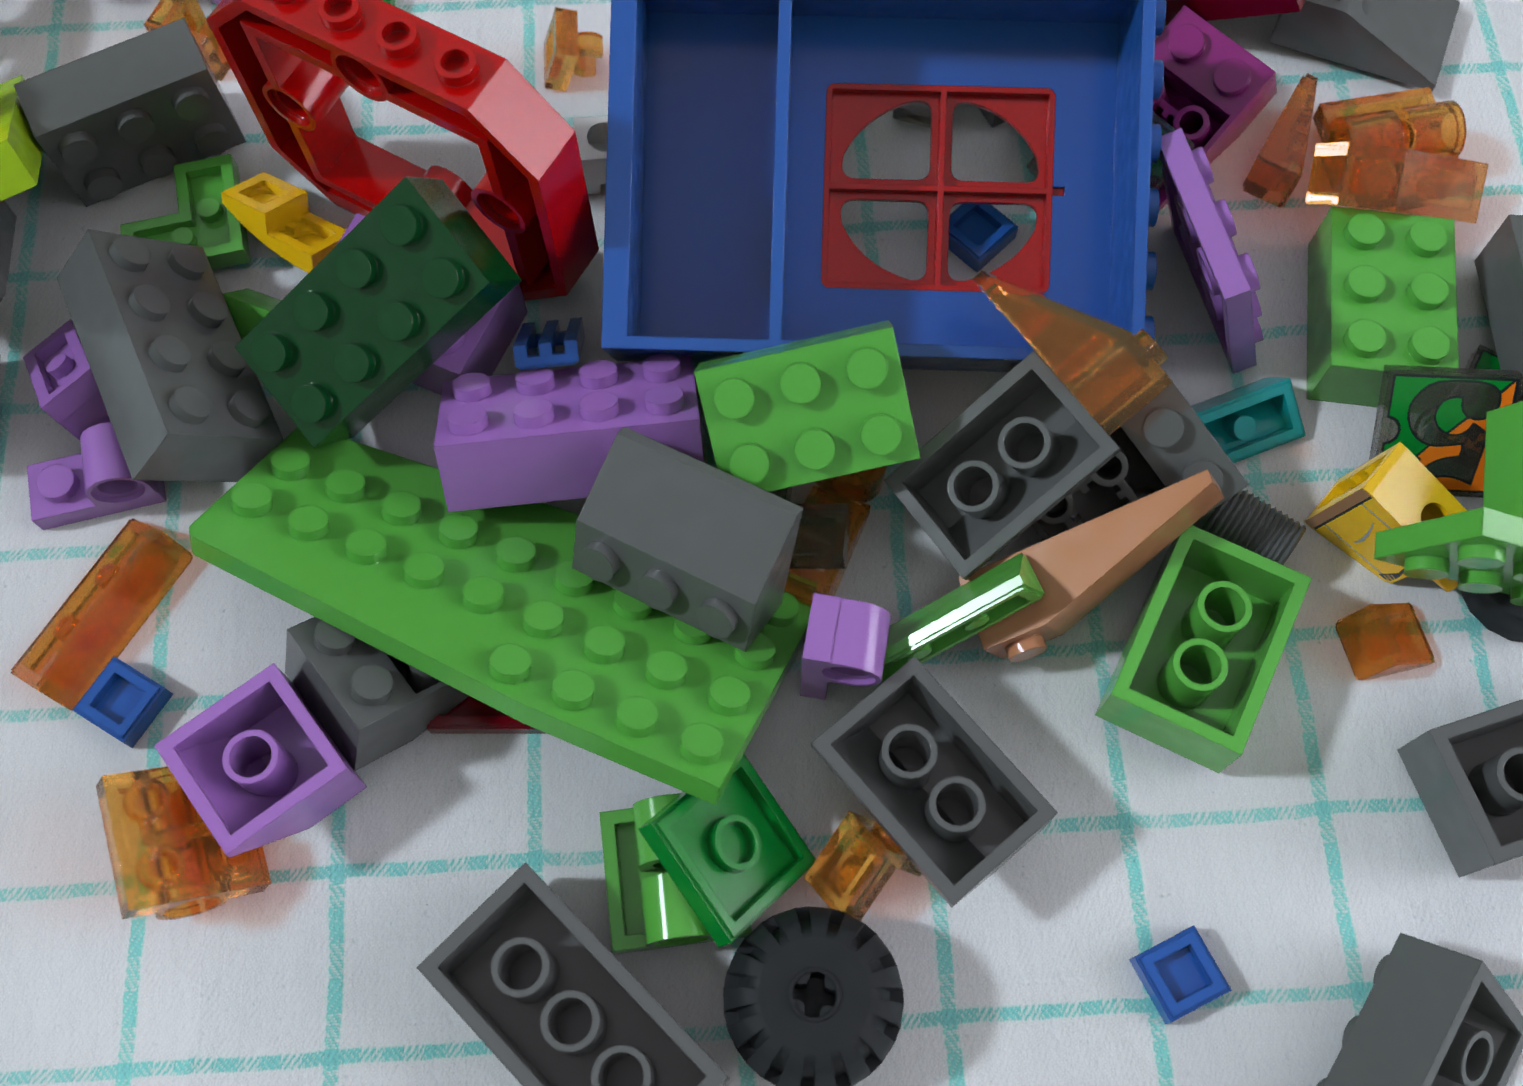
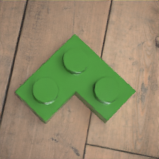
(201, 214)

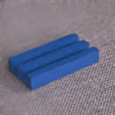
(528, 342)

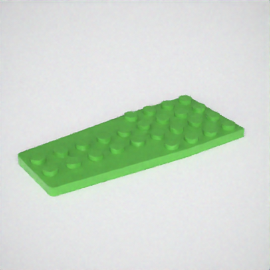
(497, 609)

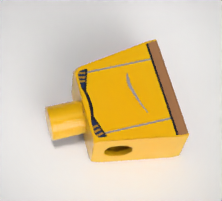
(1377, 497)

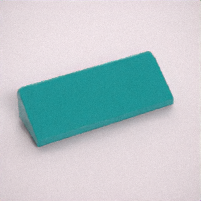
(1253, 417)

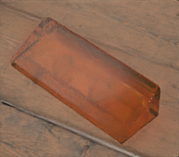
(102, 613)

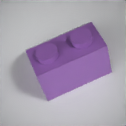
(259, 764)

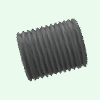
(1255, 526)

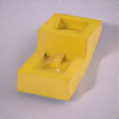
(281, 219)

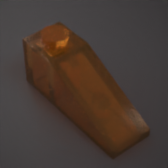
(1396, 181)
(1093, 357)

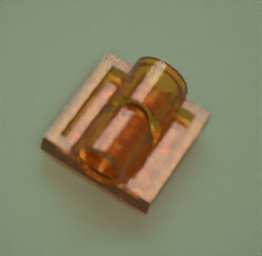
(1395, 120)
(165, 852)

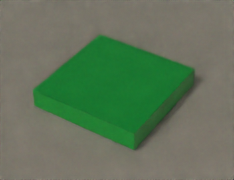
(729, 855)

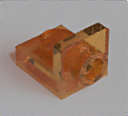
(856, 865)

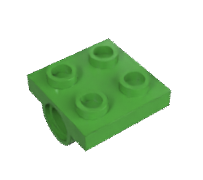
(641, 896)

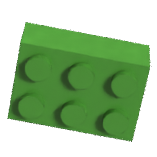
(1378, 299)
(809, 408)
(1204, 649)

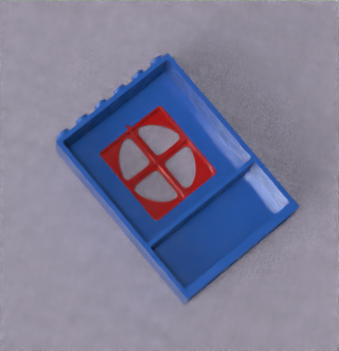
(736, 185)

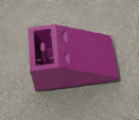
(1208, 84)

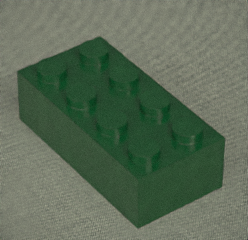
(377, 310)

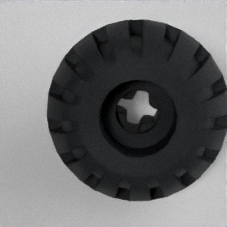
(771, 1025)

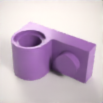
(66, 381)
(88, 483)
(843, 644)

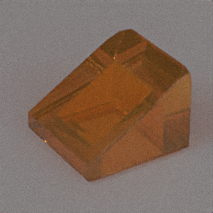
(1384, 640)

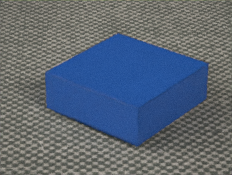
(979, 234)
(123, 702)
(1180, 975)

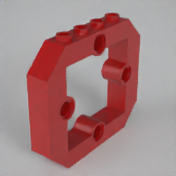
(306, 53)

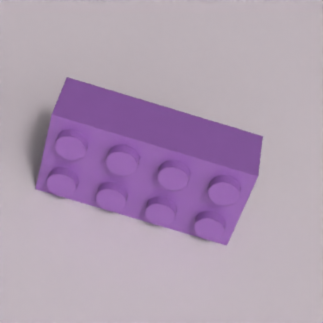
(550, 430)

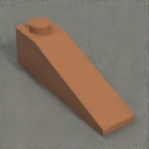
(1093, 561)

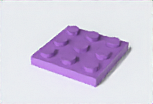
(1205, 237)

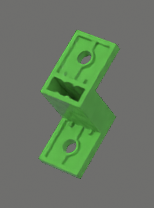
(1478, 545)

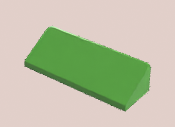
(962, 613)

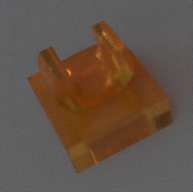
(568, 50)

